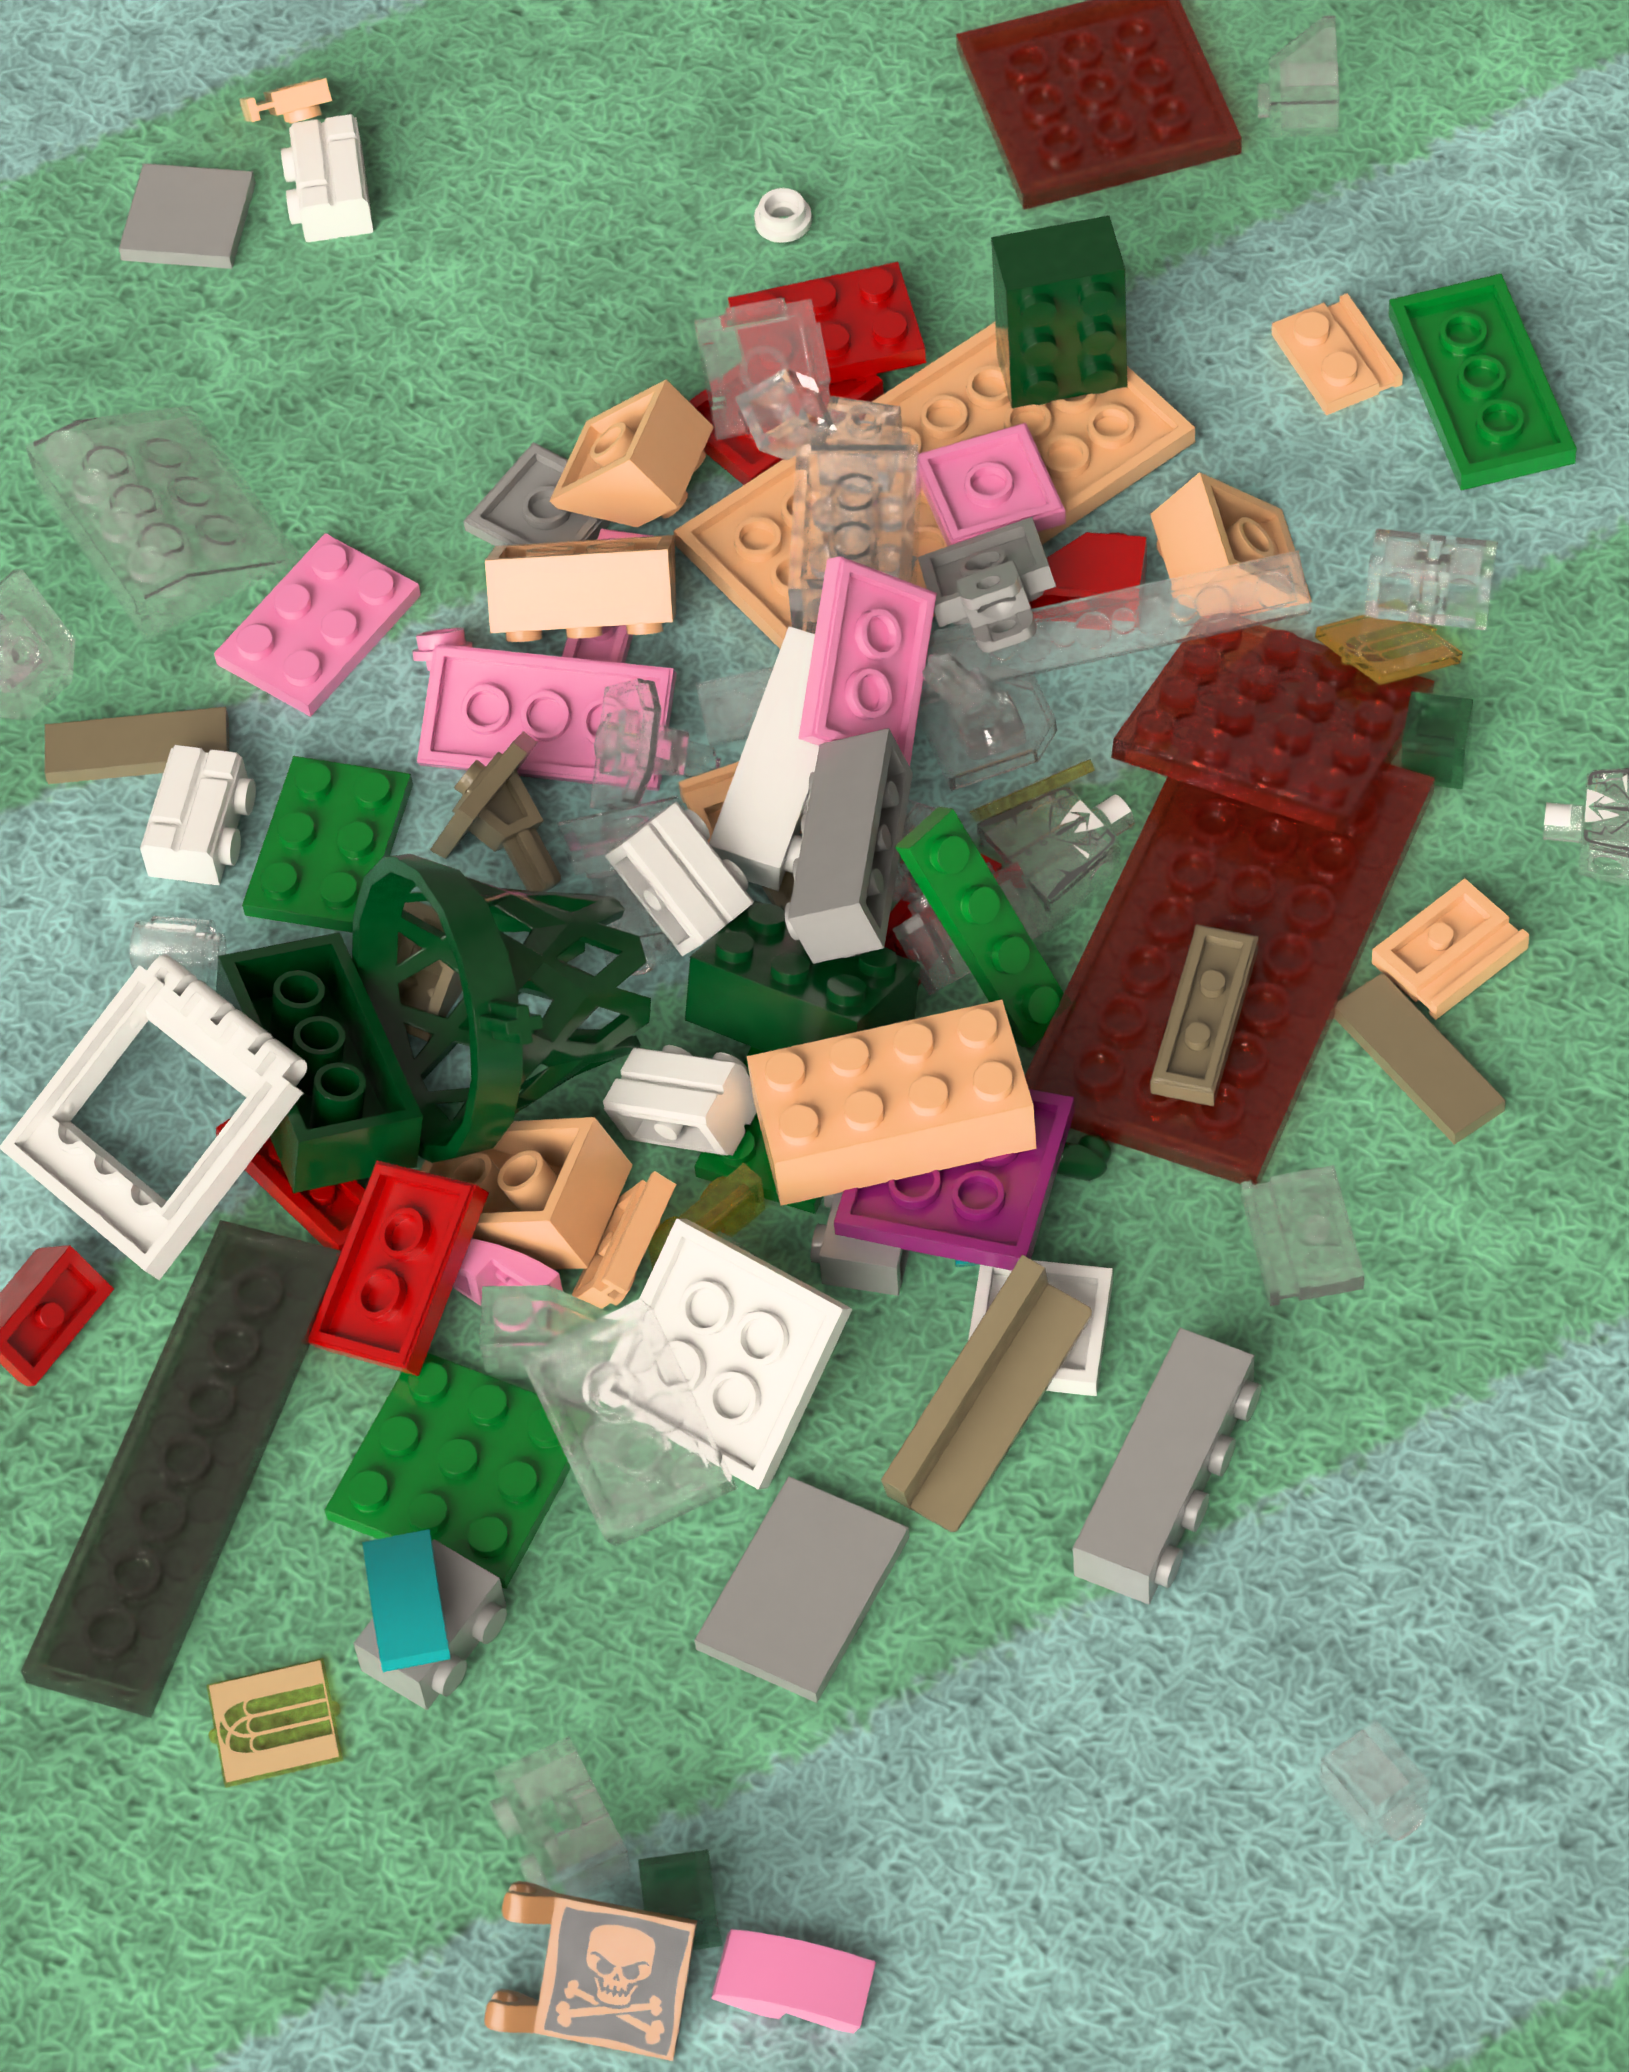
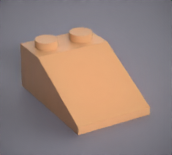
(546, 1188)

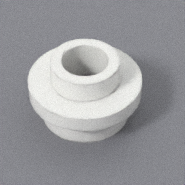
(782, 203)

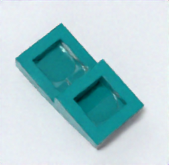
(406, 1600)

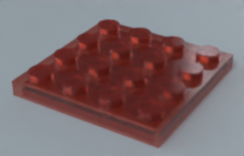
(1097, 96)
(1270, 724)

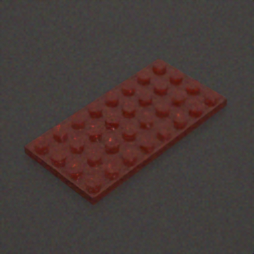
(1243, 872)

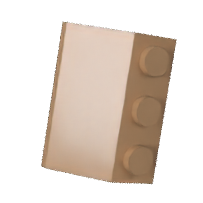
(581, 587)

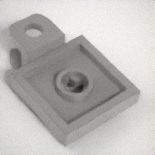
(990, 583)

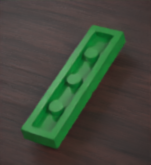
(981, 923)

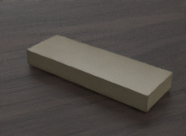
(129, 743)
(1204, 1015)
(1419, 1058)

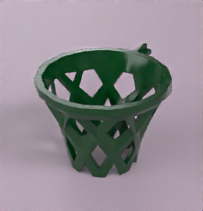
(493, 971)

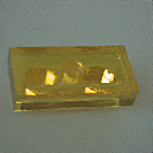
(723, 1207)

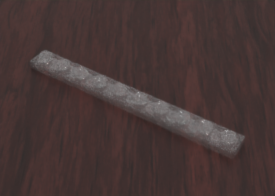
(1077, 632)

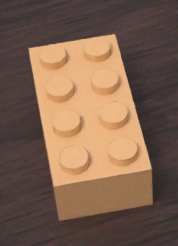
(892, 1102)

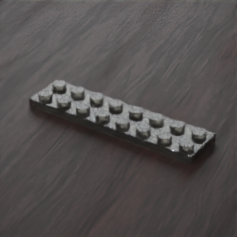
(182, 1471)

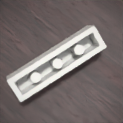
(771, 782)

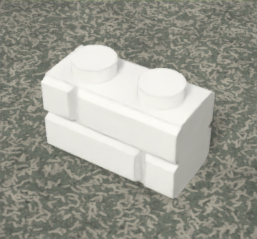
(329, 179)
(197, 815)
(681, 877)
(682, 1100)

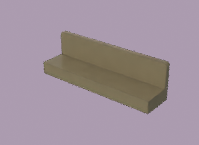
(986, 1397)

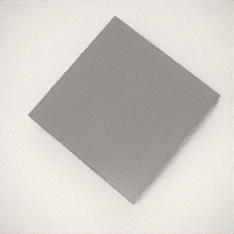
(187, 216)
(520, 507)

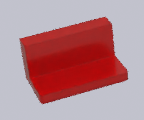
(46, 1310)

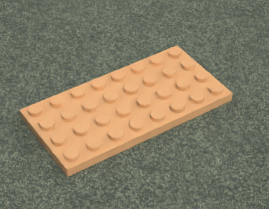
(1087, 443)

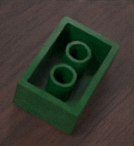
(1060, 311)
(769, 994)

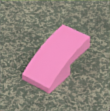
(499, 1266)
(793, 1977)

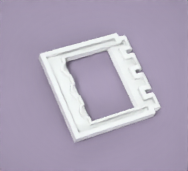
(95, 1182)

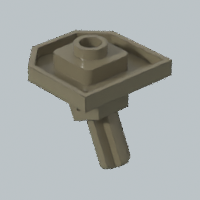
(502, 816)

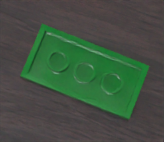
(1481, 382)

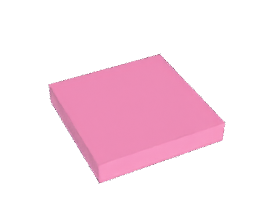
(989, 485)

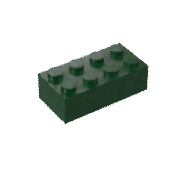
(353, 1089)

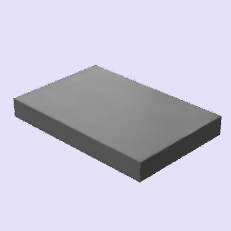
(802, 1589)

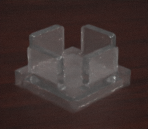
(752, 346)

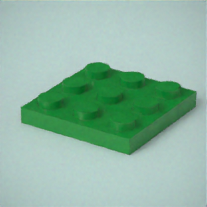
(457, 1460)

